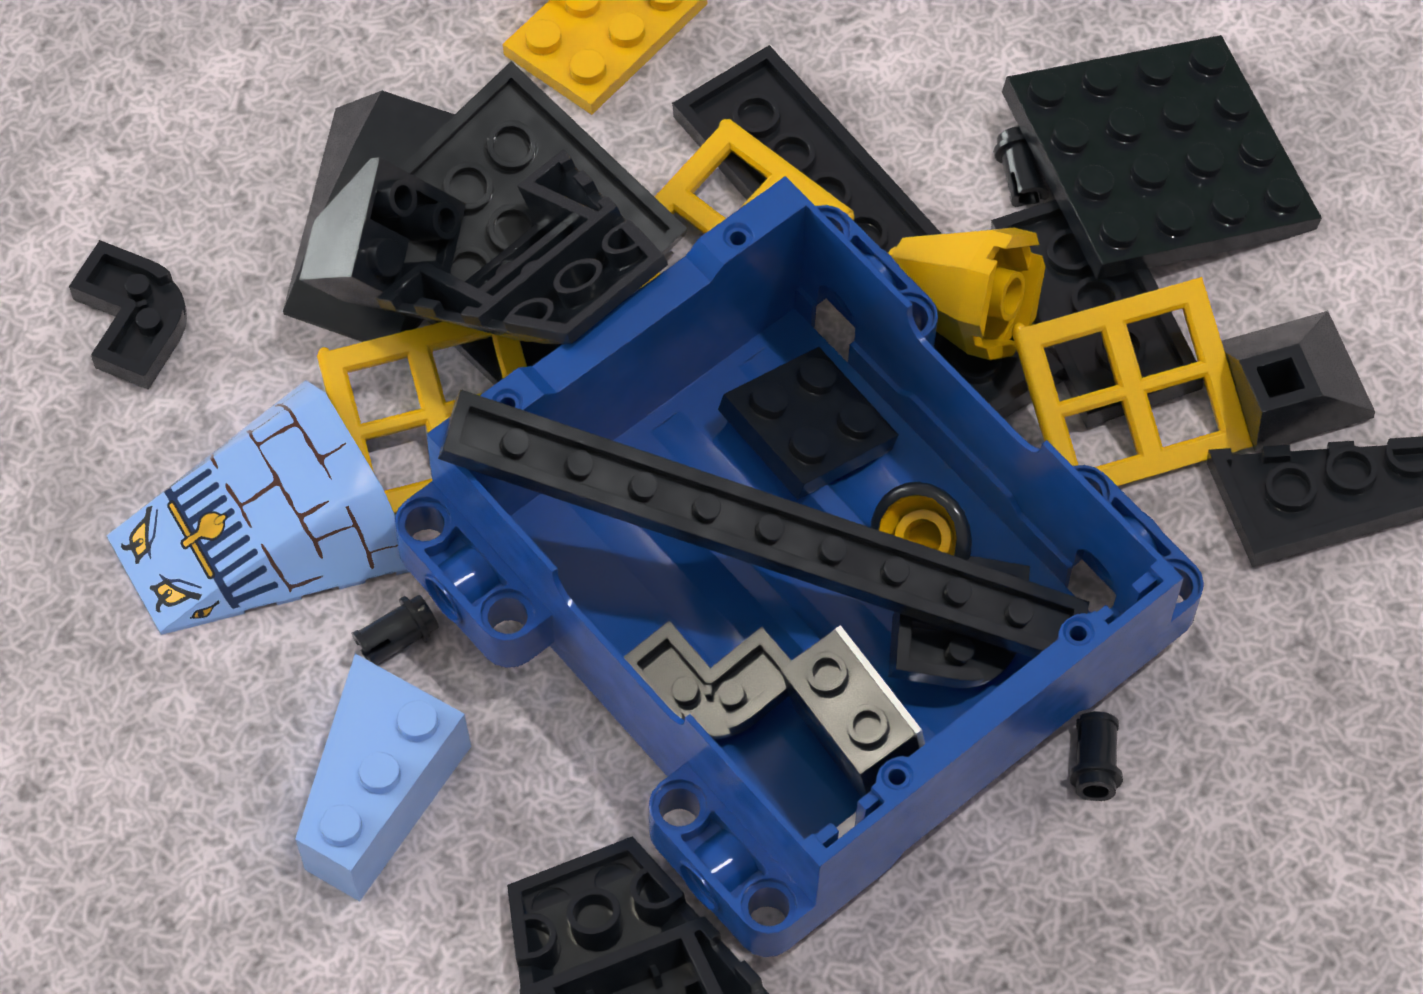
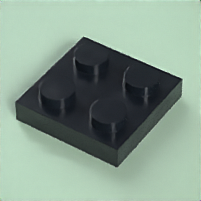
(808, 422)

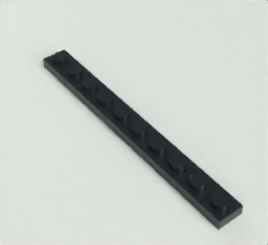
(754, 526)

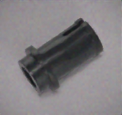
(1020, 168)
(396, 630)
(1096, 757)

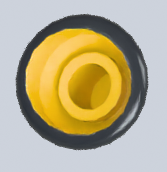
(926, 517)

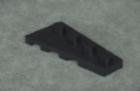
(1318, 497)

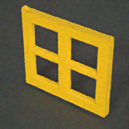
(728, 138)
(418, 348)
(1130, 386)

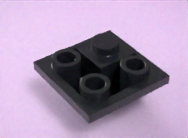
(379, 233)
(1295, 381)

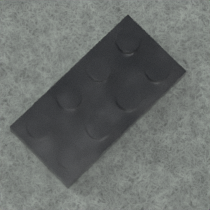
(1071, 288)

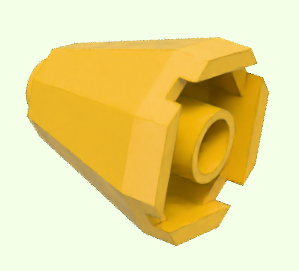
(978, 283)

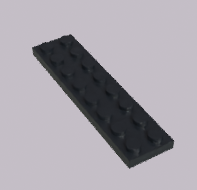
(792, 121)

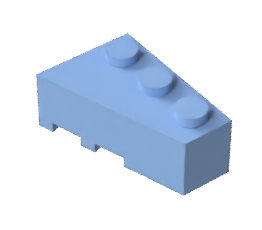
(376, 775)

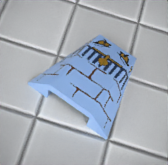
(262, 520)

